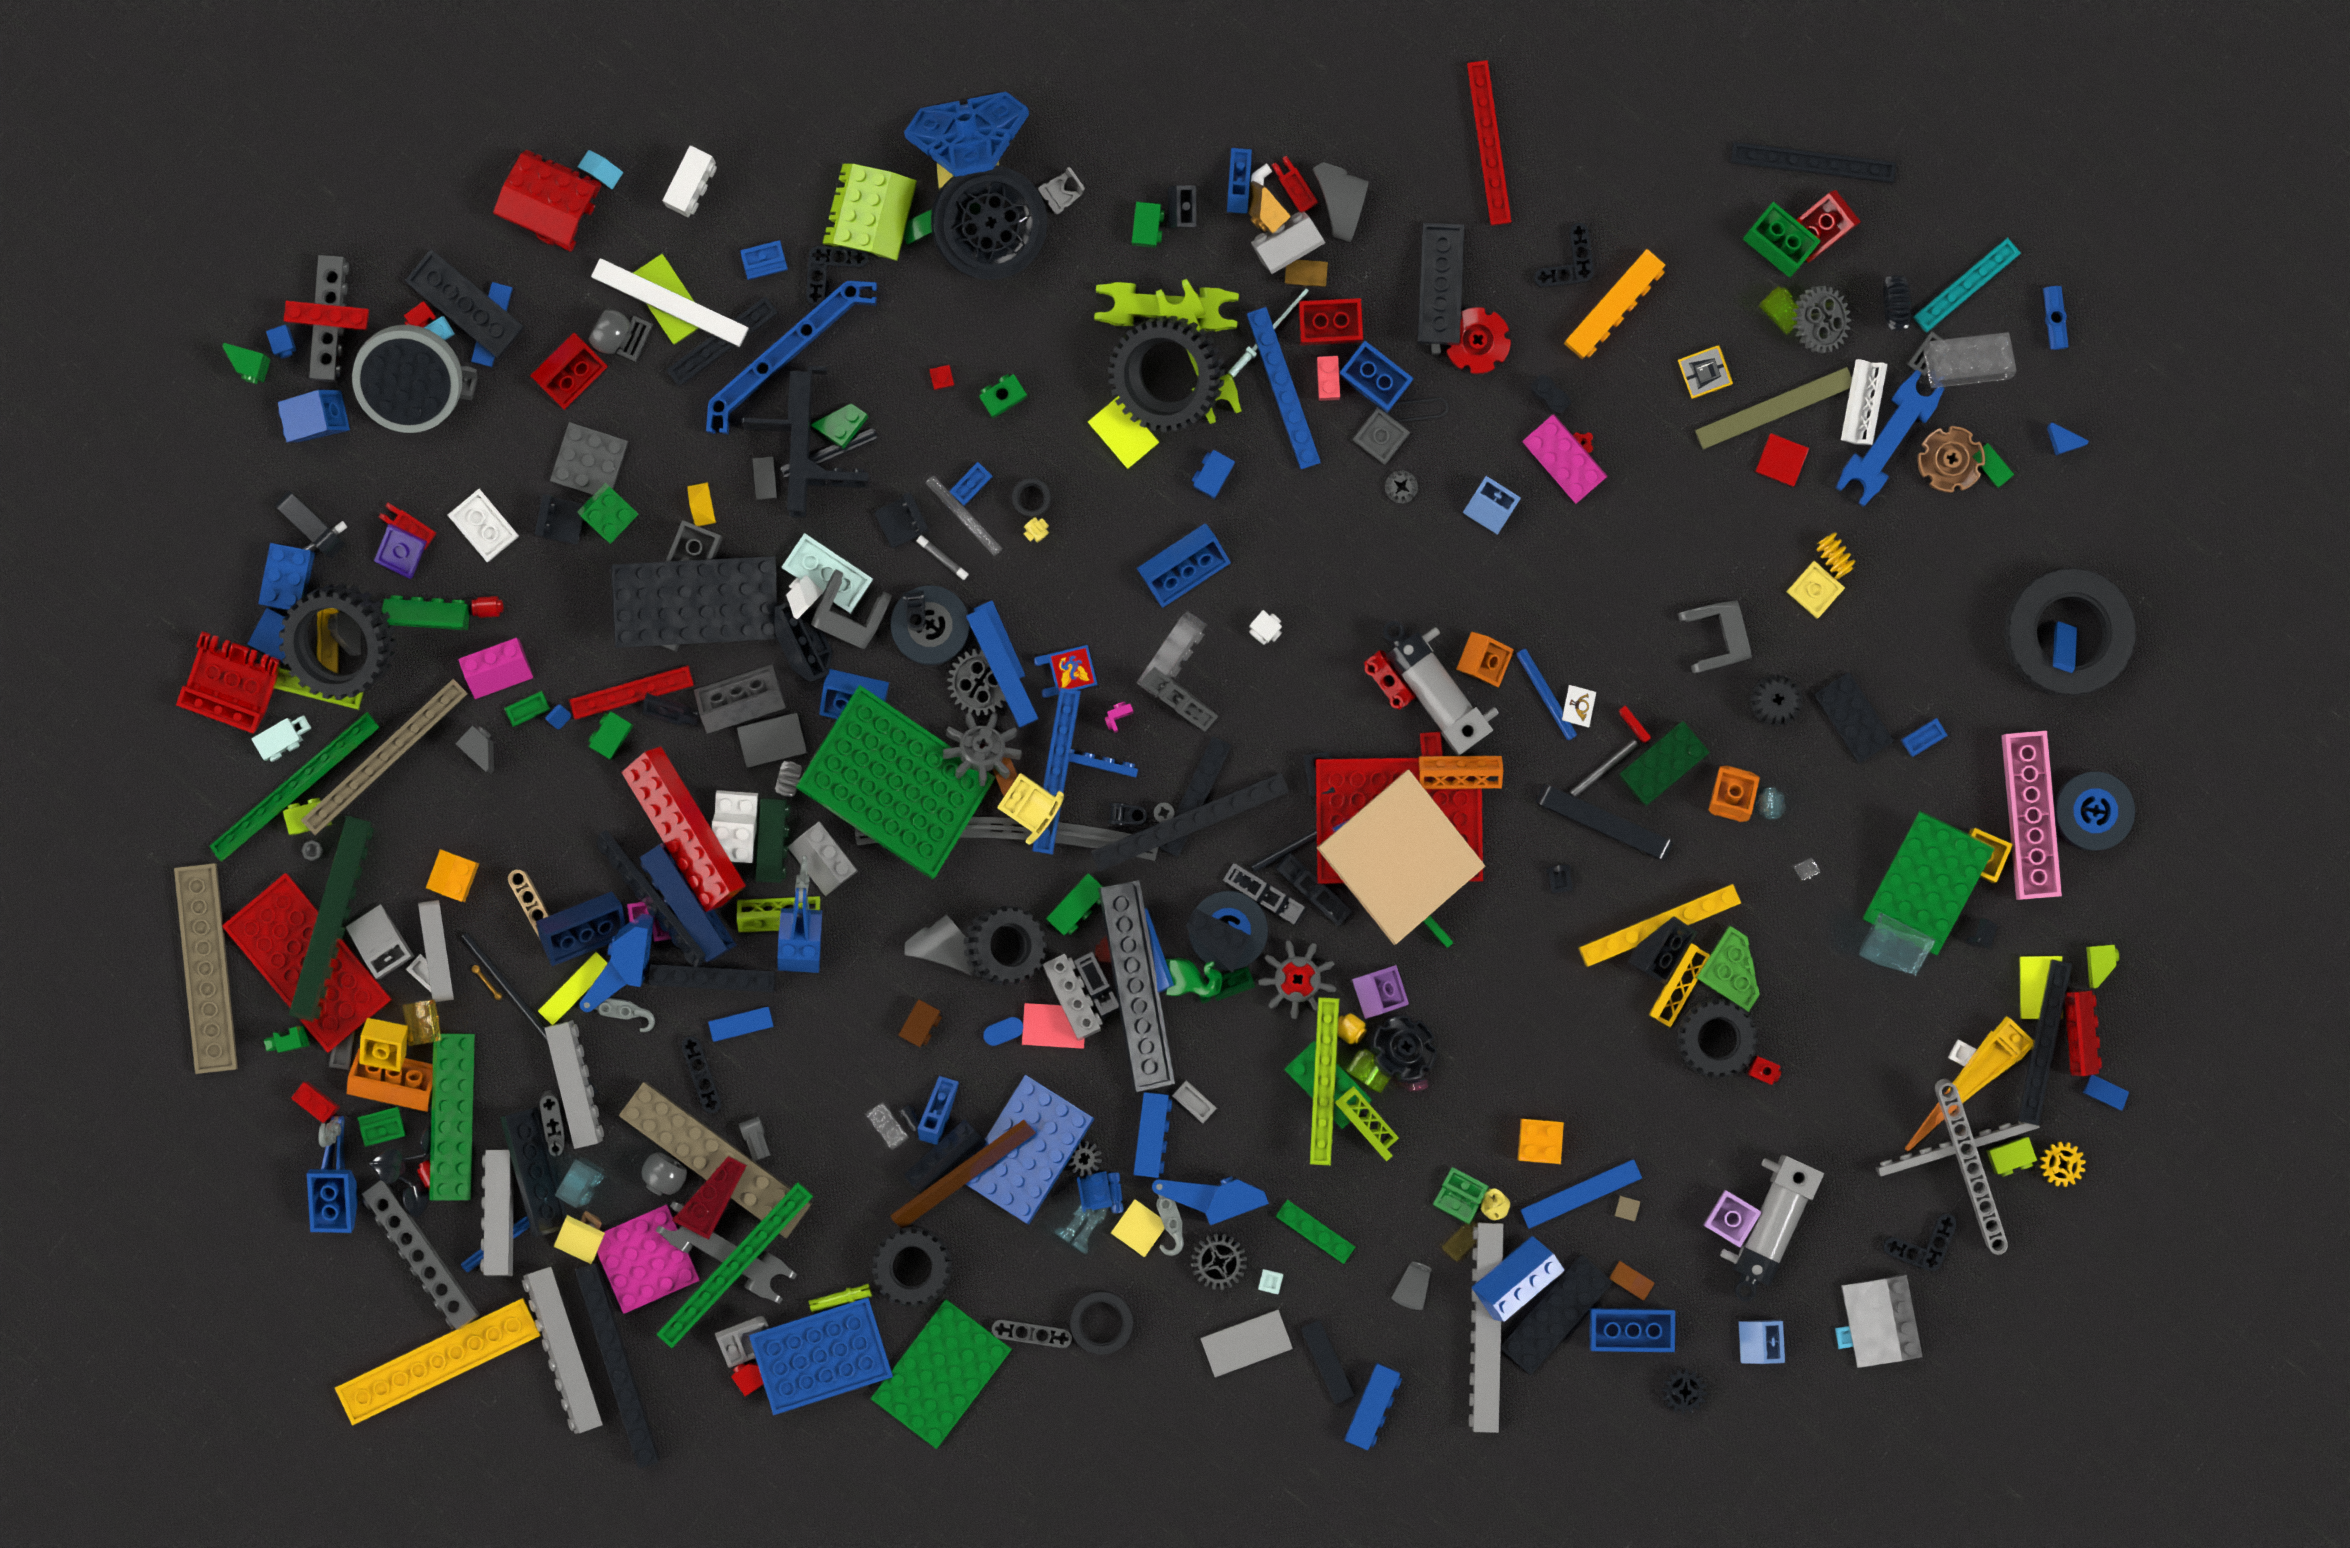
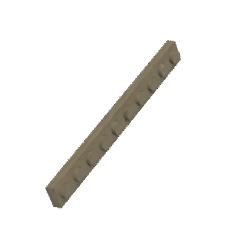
(384, 757)

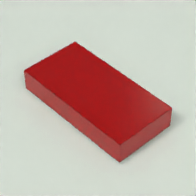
(1634, 724)

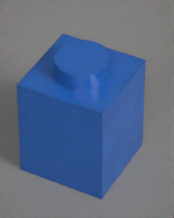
(281, 341)

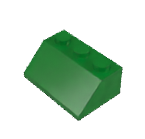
(1781, 239)

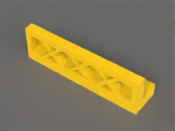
(1672, 985)

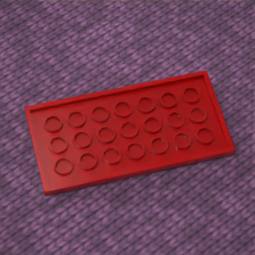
(276, 937)

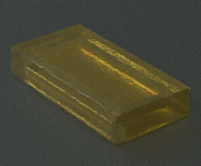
(1460, 1241)

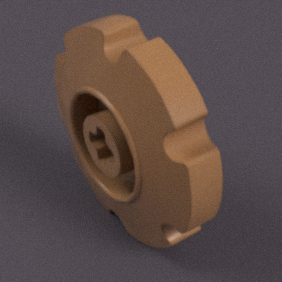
(1936, 465)

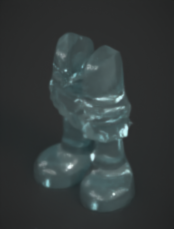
(1080, 1242)

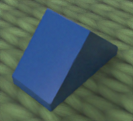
(2064, 440)

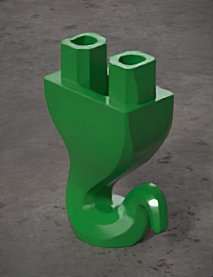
(1188, 978)

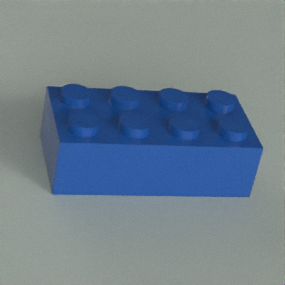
(1632, 1330)

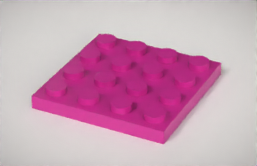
(643, 1262)

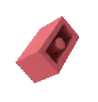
(1328, 378)

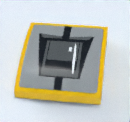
(1705, 372)

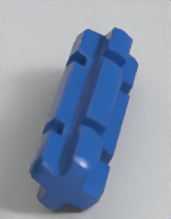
(1115, 1192)

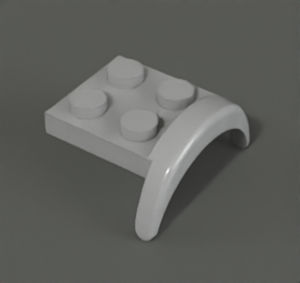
(736, 1341)

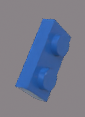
(970, 484)

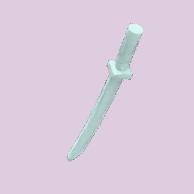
(1251, 352)

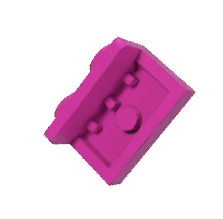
(1120, 710)

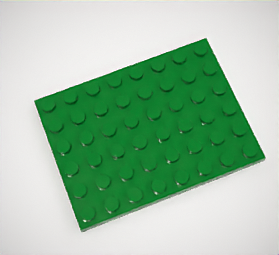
(893, 782)

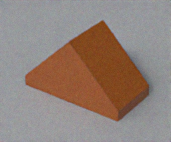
(1631, 1280)

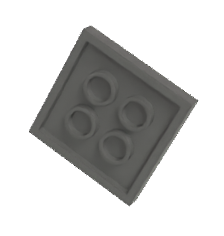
(588, 459)

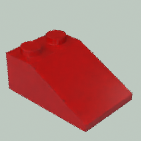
(1828, 221)

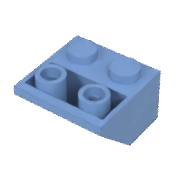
(1491, 505)
(1761, 1341)

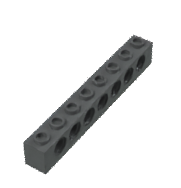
(466, 1311)

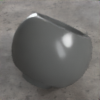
(610, 332)
(663, 1174)

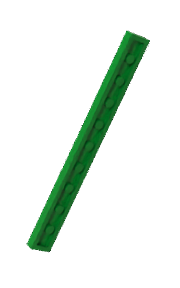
(294, 786)
(734, 1264)

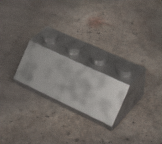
(739, 699)

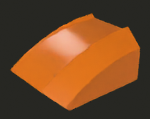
(1734, 793)

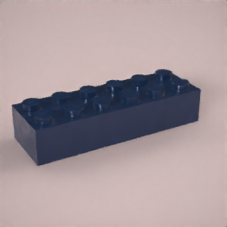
(702, 926)

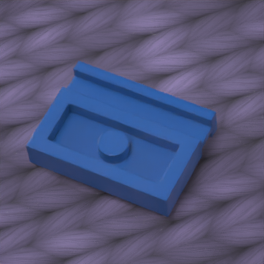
(764, 260)
(1094, 1191)

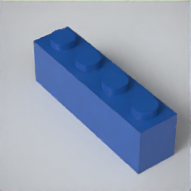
(1151, 1134)
(1372, 1406)

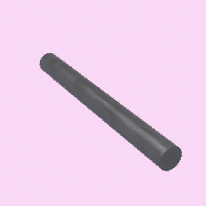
(1604, 768)

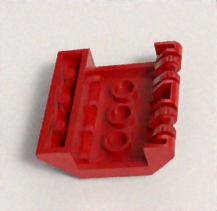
(545, 197)
(229, 683)

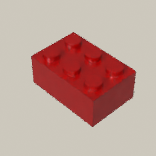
(1330, 321)

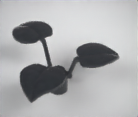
(390, 1166)

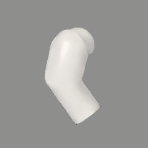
(1258, 175)

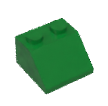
(248, 363)

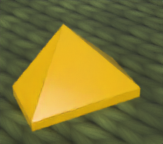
(701, 504)

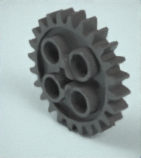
(1821, 319)
(963, 671)

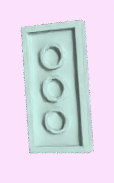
(819, 563)

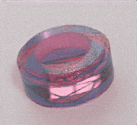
(1417, 1085)

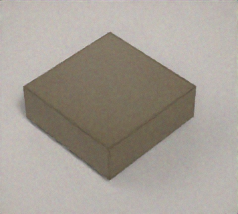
(1627, 1208)

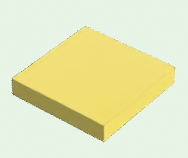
(1815, 589)
(1139, 1228)
(579, 1239)

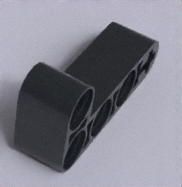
(310, 524)

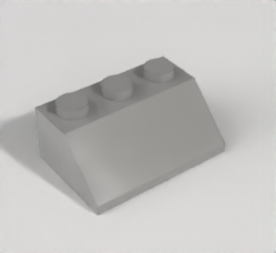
(1288, 242)
(825, 859)

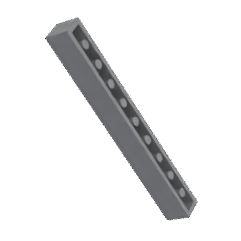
(1486, 1334)

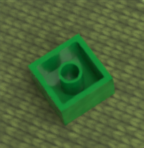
(607, 513)

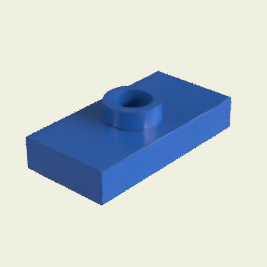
(1924, 737)

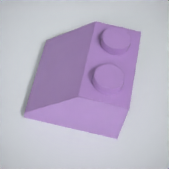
(1732, 1218)

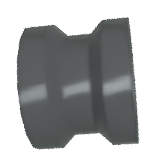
(1161, 814)

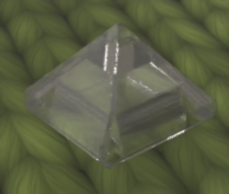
(1807, 869)

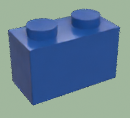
(1213, 473)

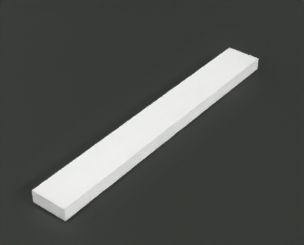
(670, 302)

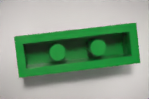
(1076, 906)

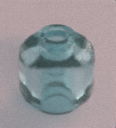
(1771, 803)

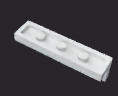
(1860, 402)

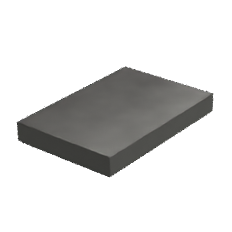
(772, 740)

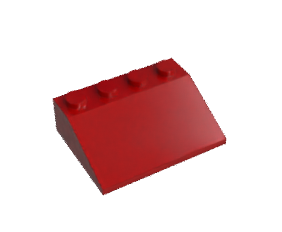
(2082, 1034)

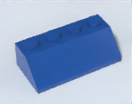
(1184, 565)
(1517, 1279)

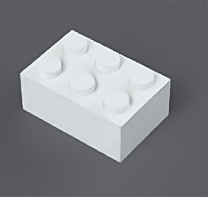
(690, 182)

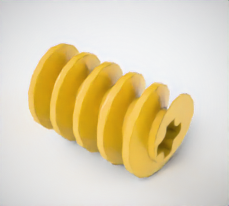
(1835, 555)

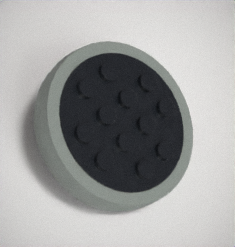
(407, 378)

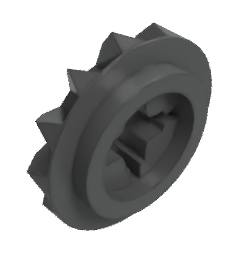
(1402, 496)

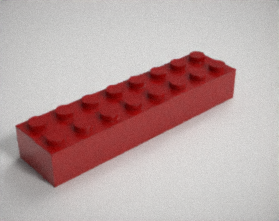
(683, 829)

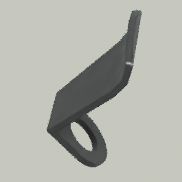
(1413, 1286)

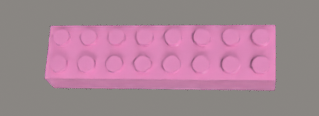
(2031, 815)

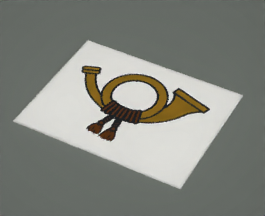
(1579, 706)

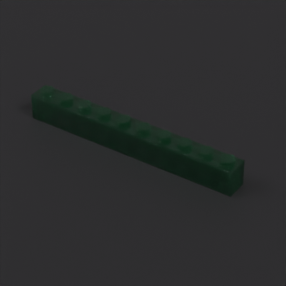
(330, 919)

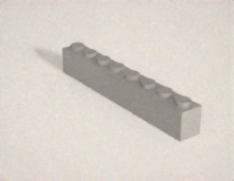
(562, 1350)

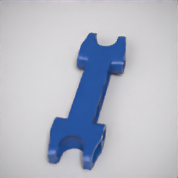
(1910, 406)

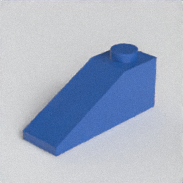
(1239, 180)
(937, 1111)

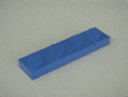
(1105, 764)

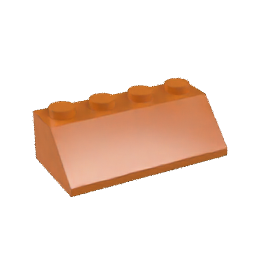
(405, 1088)

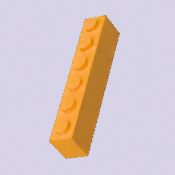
(1614, 304)

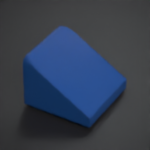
(558, 716)

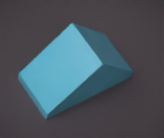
(600, 169)

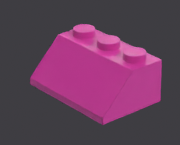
(496, 668)

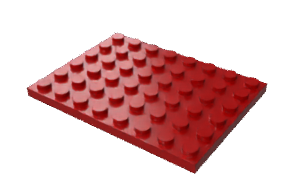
(1361, 780)

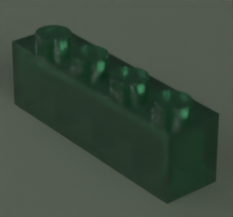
(772, 841)

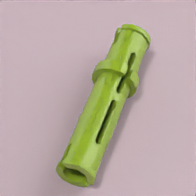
(849, 1295)

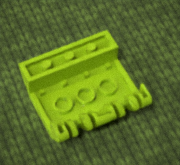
(870, 211)

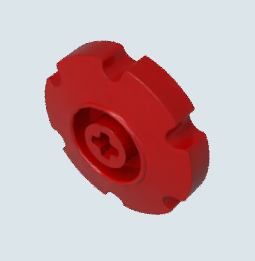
(1494, 344)

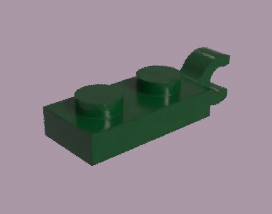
(1233, 984)

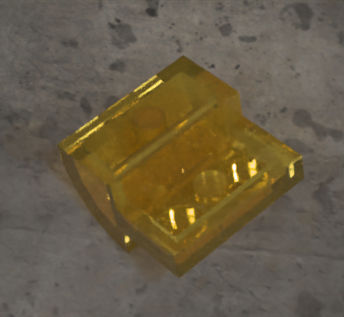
(421, 1022)

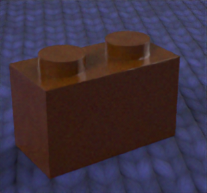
(920, 1023)

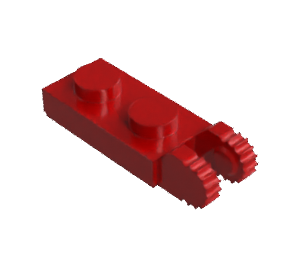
(1295, 186)
(409, 524)

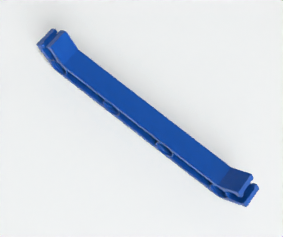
(785, 350)

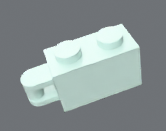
(280, 738)

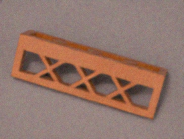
(1461, 768)

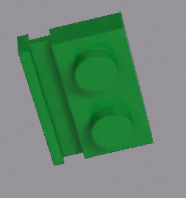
(381, 1126)

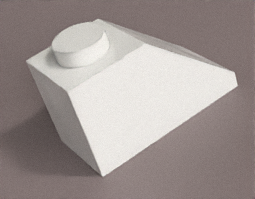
(802, 595)

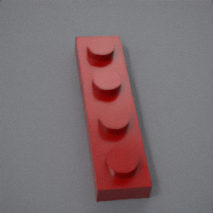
(326, 315)

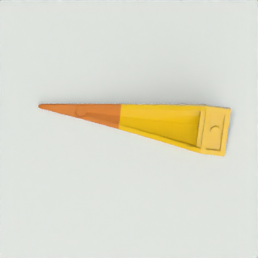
(1995, 1055)

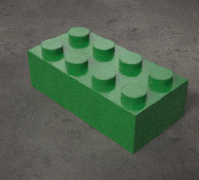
(1303, 1070)

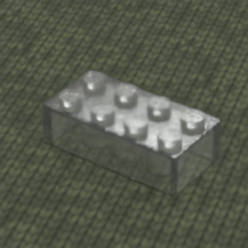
(1970, 360)

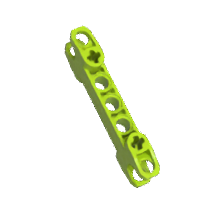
(1146, 305)
(1191, 309)

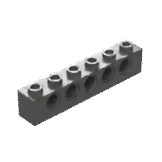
(327, 266)

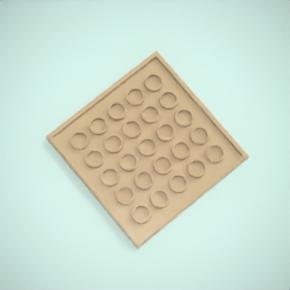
(1401, 857)

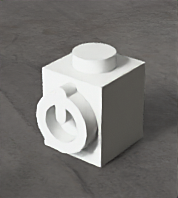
(1265, 628)

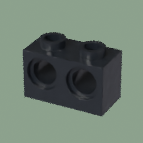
(1311, 771)

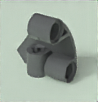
(1343, 197)
(940, 944)

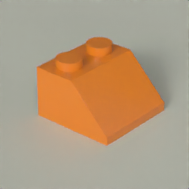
(1485, 659)

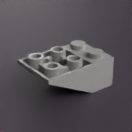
(379, 942)

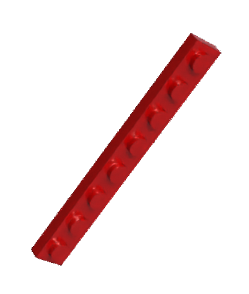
(1489, 143)

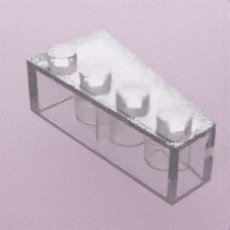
(1176, 647)

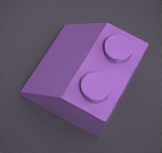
(1380, 991)

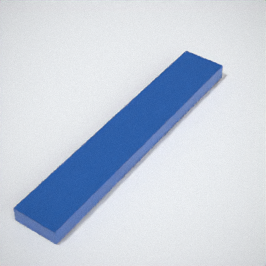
(1002, 667)
(1581, 1193)

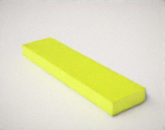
(573, 989)

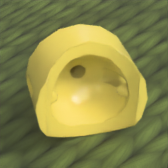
(1495, 1207)

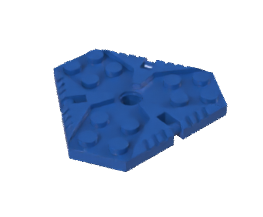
(968, 135)

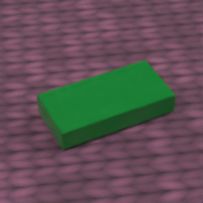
(1994, 466)
(527, 708)
(1438, 932)

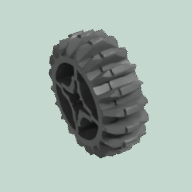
(1211, 1245)

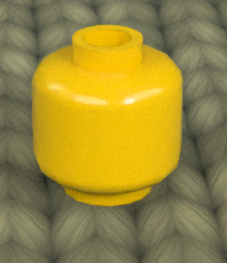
(1351, 1028)

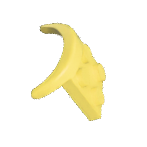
(1031, 805)

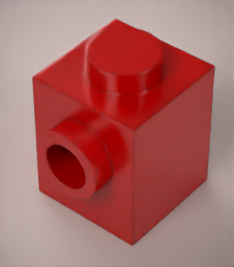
(1764, 1070)

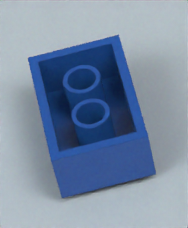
(1376, 377)
(285, 576)

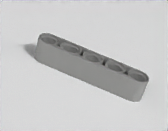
(435, 951)

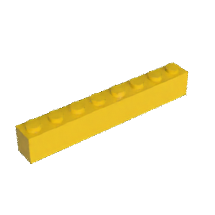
(1633, 935)

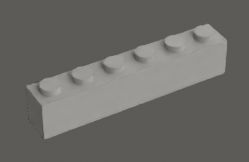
(573, 1084)
(498, 1213)

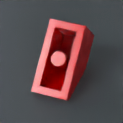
(747, 1377)

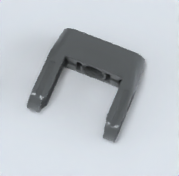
(842, 626)
(1733, 632)

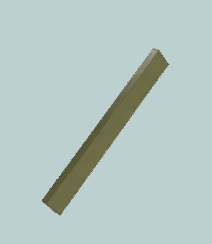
(1774, 408)

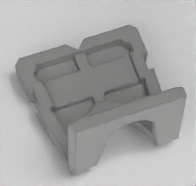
(1055, 192)

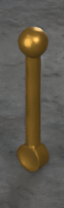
(497, 995)

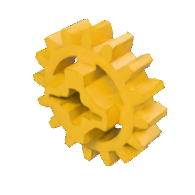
(2054, 1168)

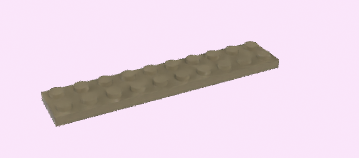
(205, 968)

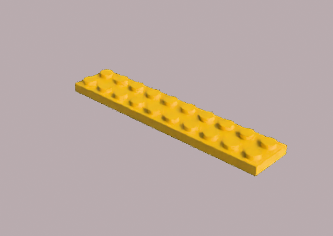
(437, 1361)

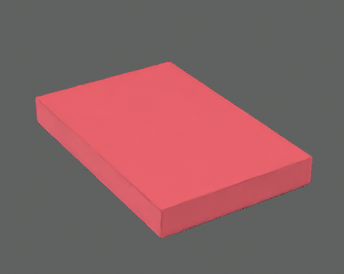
(1048, 1027)

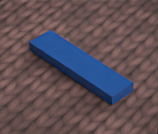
(501, 295)
(993, 614)
(1162, 972)

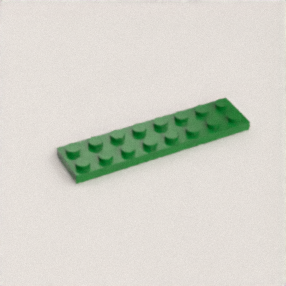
(452, 1117)

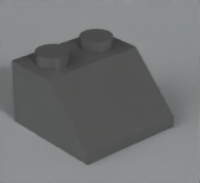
(478, 747)

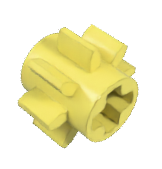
(1036, 529)

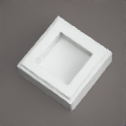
(1961, 1053)

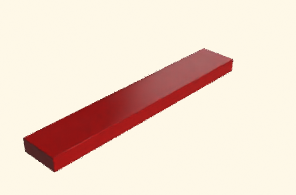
(631, 692)

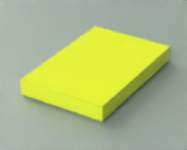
(1122, 435)
(2032, 984)

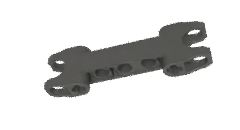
(758, 1272)

